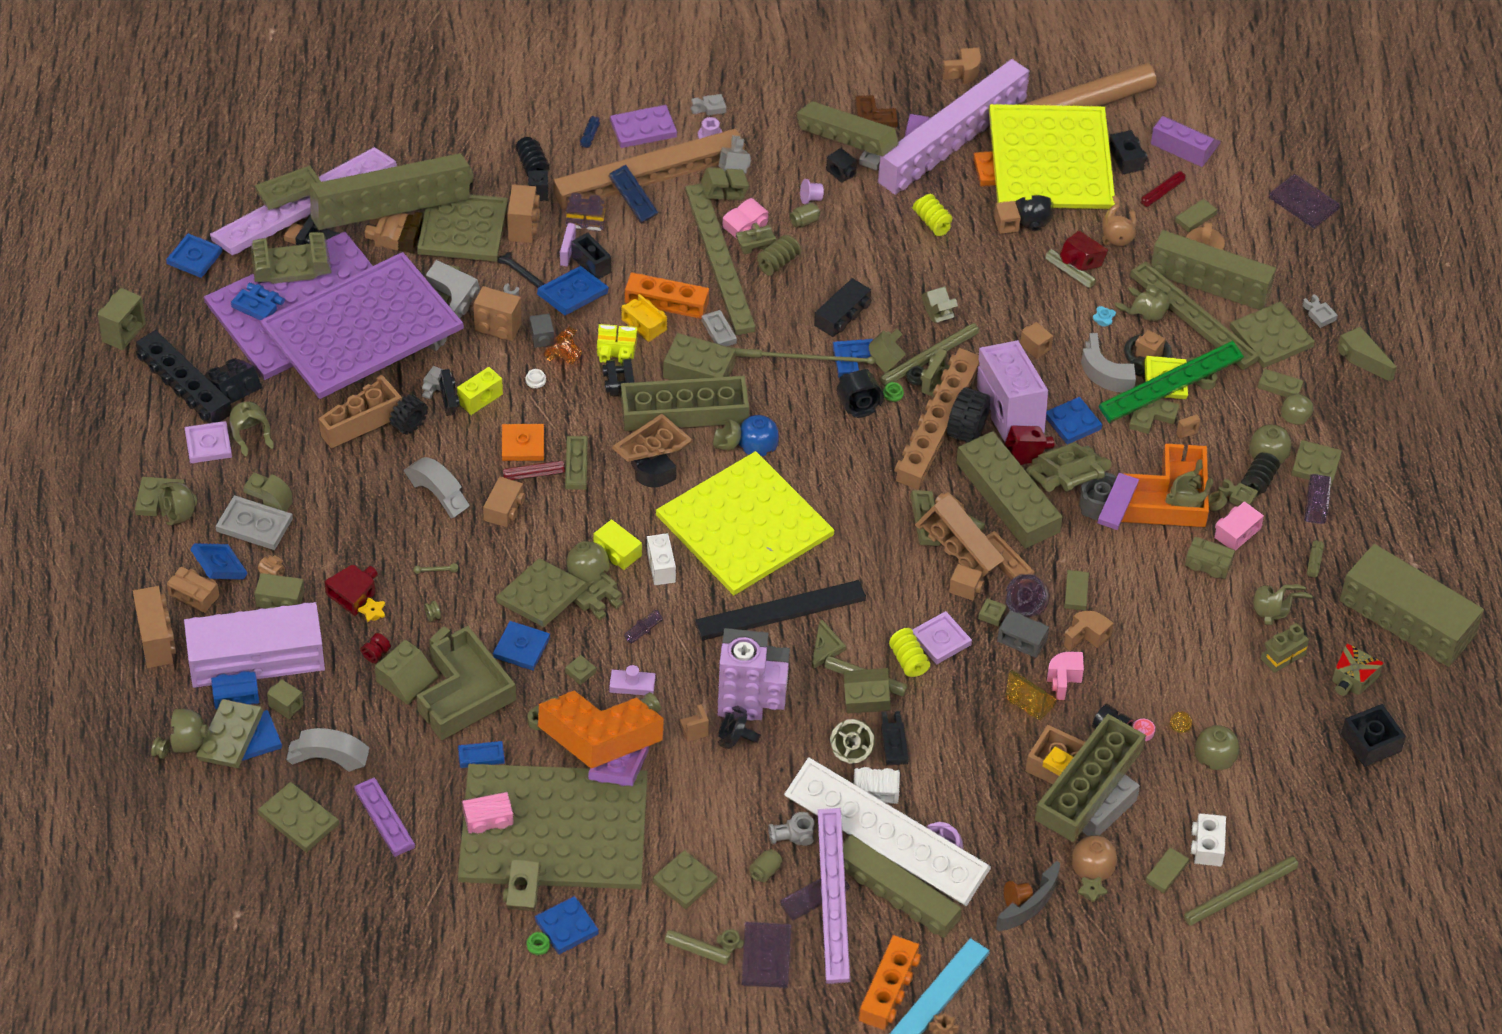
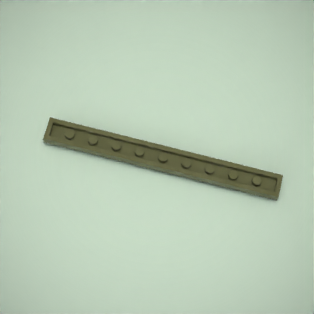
(720, 260)

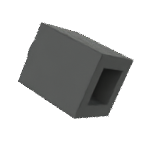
(541, 330)

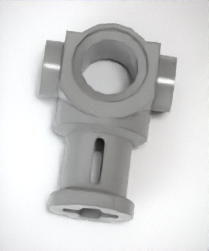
(793, 831)

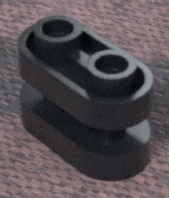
(610, 371)

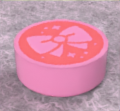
(1146, 727)

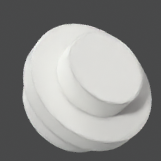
(535, 378)

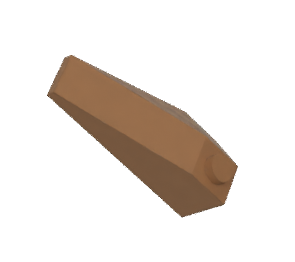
(652, 439)

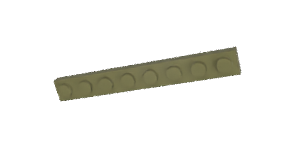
(1193, 313)

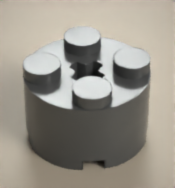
(1094, 495)

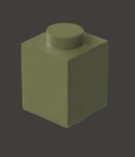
(285, 699)

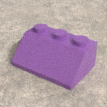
(1183, 141)

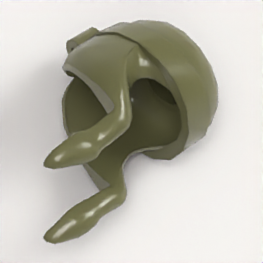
(1151, 304)
(245, 416)
(1185, 494)
(1271, 604)

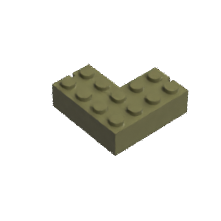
(472, 685)

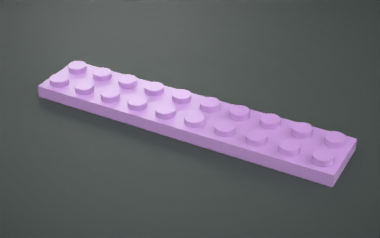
(267, 222)

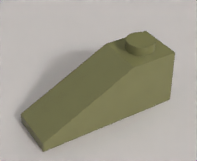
(1364, 353)

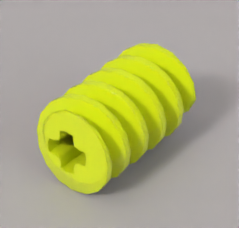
(933, 214)
(909, 653)

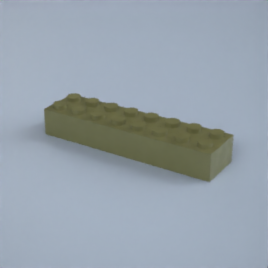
(389, 191)

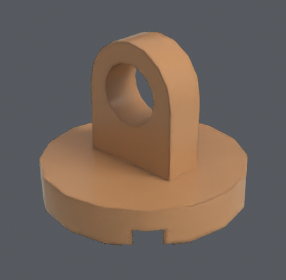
(1207, 236)

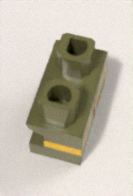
(1285, 648)

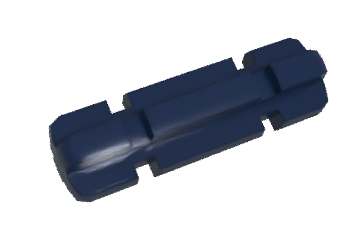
(590, 132)

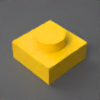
(1057, 761)

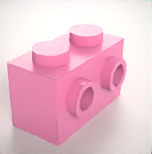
(1238, 526)

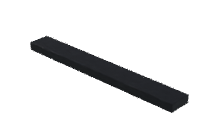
(781, 609)

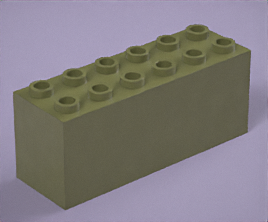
(1411, 605)

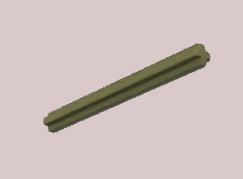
(925, 356)
(1241, 890)

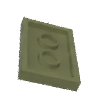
(287, 187)
(230, 733)
(298, 817)

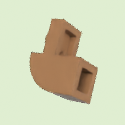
(965, 68)
(1088, 626)

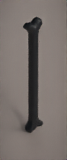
(507, 259)

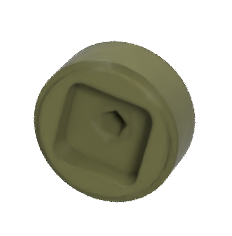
(1216, 500)

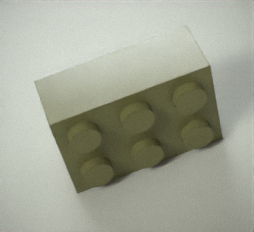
(697, 359)

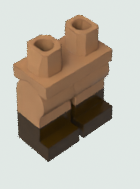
(396, 231)

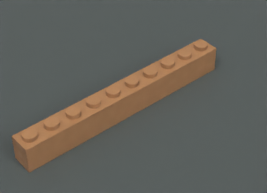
(647, 168)

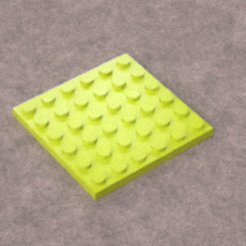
(1052, 154)
(738, 516)

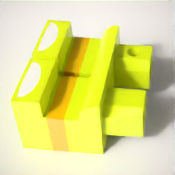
(609, 346)

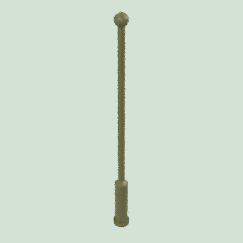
(758, 353)

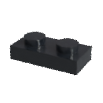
(447, 387)

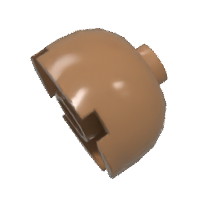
(1094, 857)

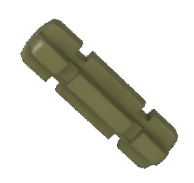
(1315, 558)

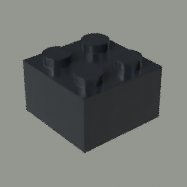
(1373, 735)

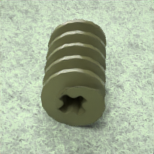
(778, 254)

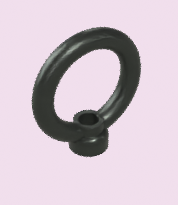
(1139, 362)

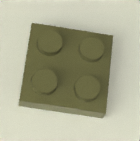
(1316, 460)
(685, 879)

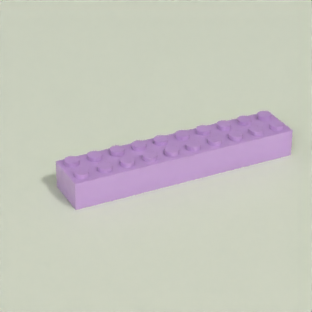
(951, 127)

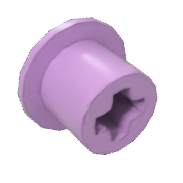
(709, 127)
(811, 191)

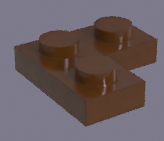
(867, 109)

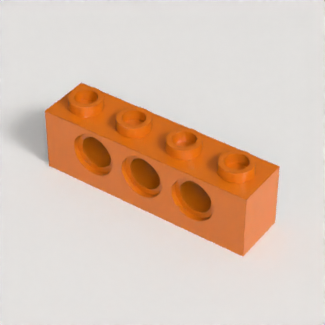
(668, 295)
(898, 952)

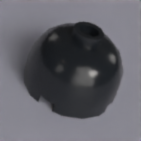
(1035, 211)

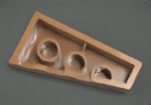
(360, 413)
(960, 536)

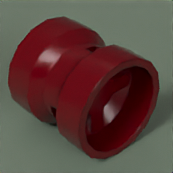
(375, 648)

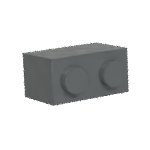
(1023, 634)

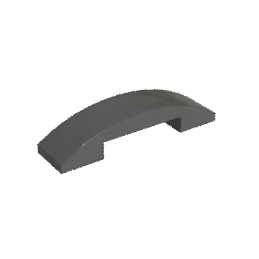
(1015, 916)

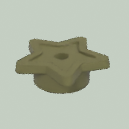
(1092, 894)

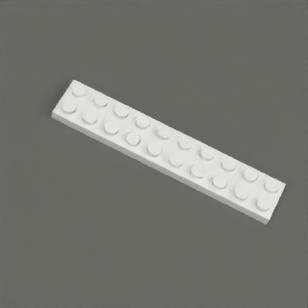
(890, 832)

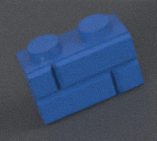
(235, 688)

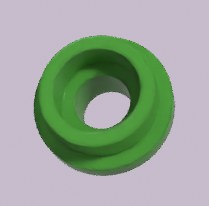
(893, 392)
(536, 938)

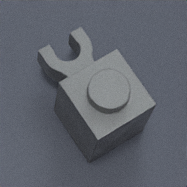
(735, 156)

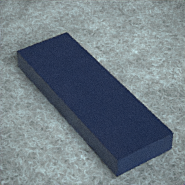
(633, 194)

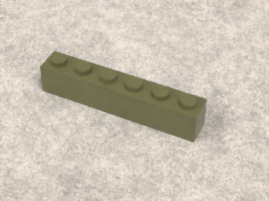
(847, 128)
(899, 887)

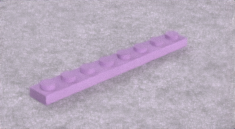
(833, 896)

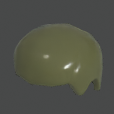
(1297, 409)
(727, 437)

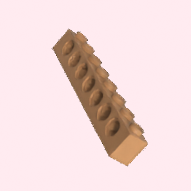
(924, 444)

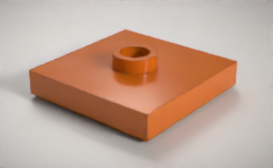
(522, 442)

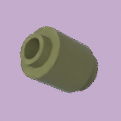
(804, 215)
(765, 865)

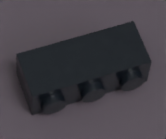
(842, 307)

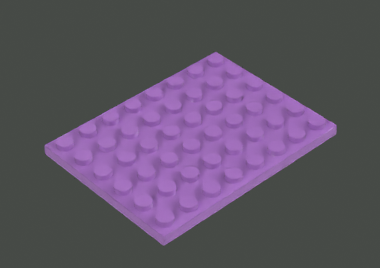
(361, 325)
(247, 331)

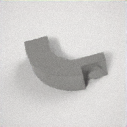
(1104, 372)
(440, 481)
(329, 744)

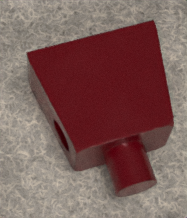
(1083, 252)
(1027, 443)
(351, 587)

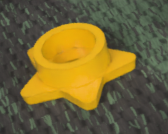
(372, 615)

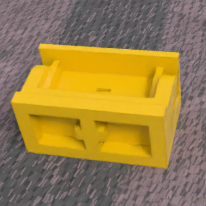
(644, 316)

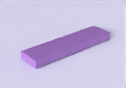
(384, 817)

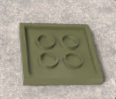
(1272, 334)
(541, 592)

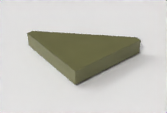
(826, 645)

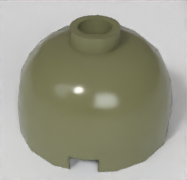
(1271, 440)
(176, 502)
(587, 561)
(188, 730)
(852, 741)
(1217, 747)

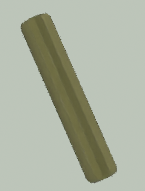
(1082, 276)
(697, 947)

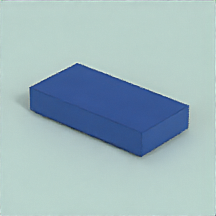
(481, 753)

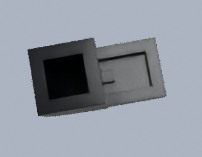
(656, 471)

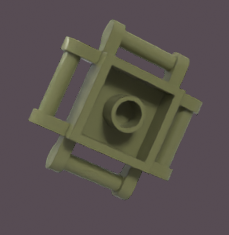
(1068, 466)

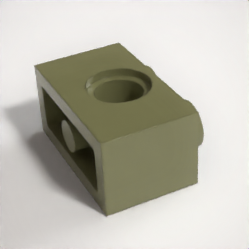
(527, 898)

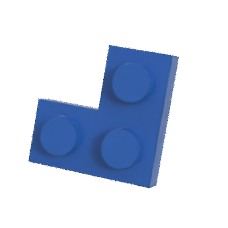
(851, 348)

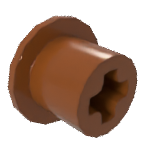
(1017, 893)

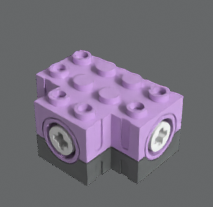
(751, 673)

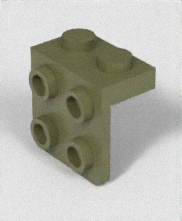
(933, 374)

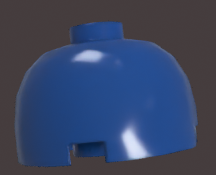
(759, 435)

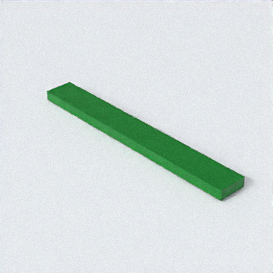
(1170, 381)

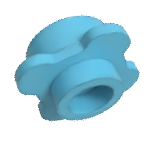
(1104, 316)

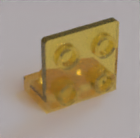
(1028, 696)

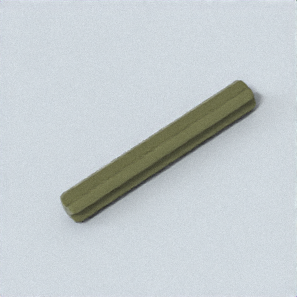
(840, 666)

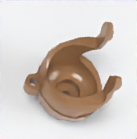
(1118, 229)

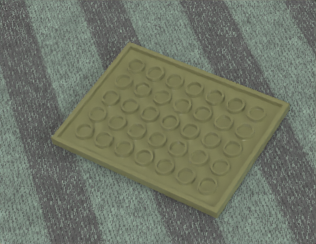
(569, 824)

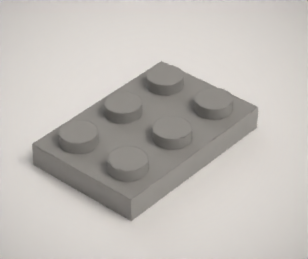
(254, 522)

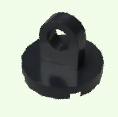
(734, 727)

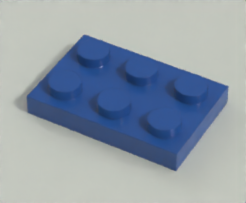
(572, 290)

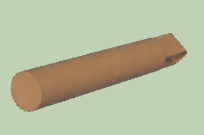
(1103, 89)

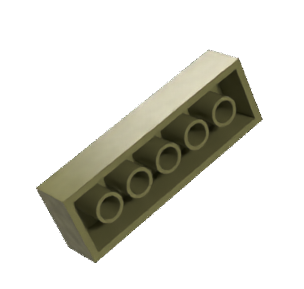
(1213, 270)
(685, 401)
(1009, 489)
(1090, 777)

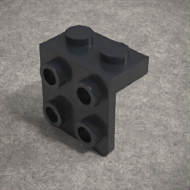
(235, 379)

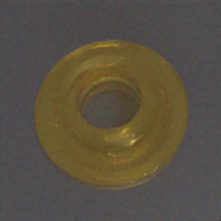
(1181, 717)

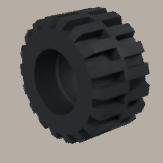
(968, 415)

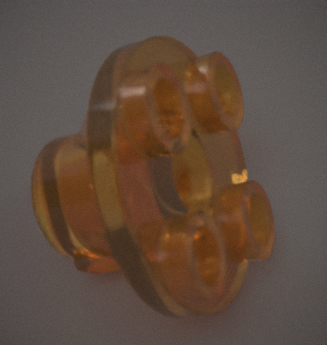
(564, 347)

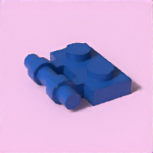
(254, 305)

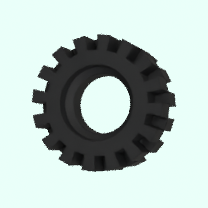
(408, 414)

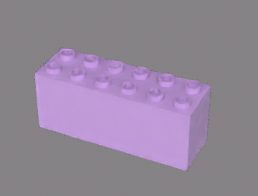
(257, 641)

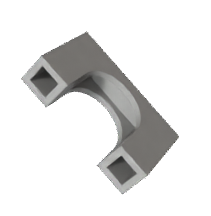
(455, 284)

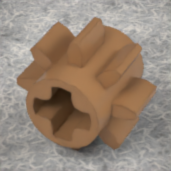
(271, 565)
(943, 1025)

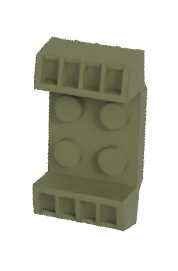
(290, 262)

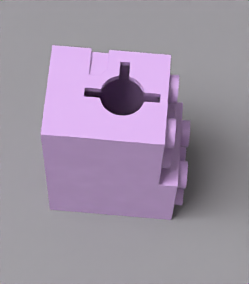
(1013, 387)

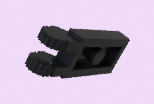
(894, 740)

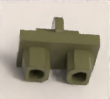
(755, 237)

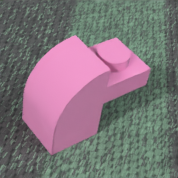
(1063, 669)

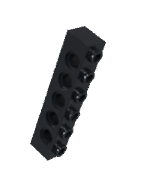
(183, 378)

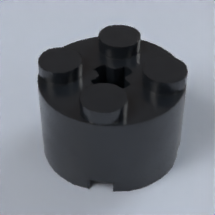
(859, 393)

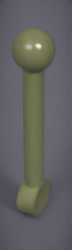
(453, 568)

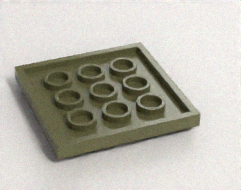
(464, 228)

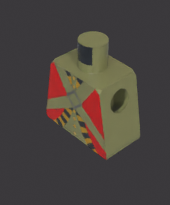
(1355, 671)

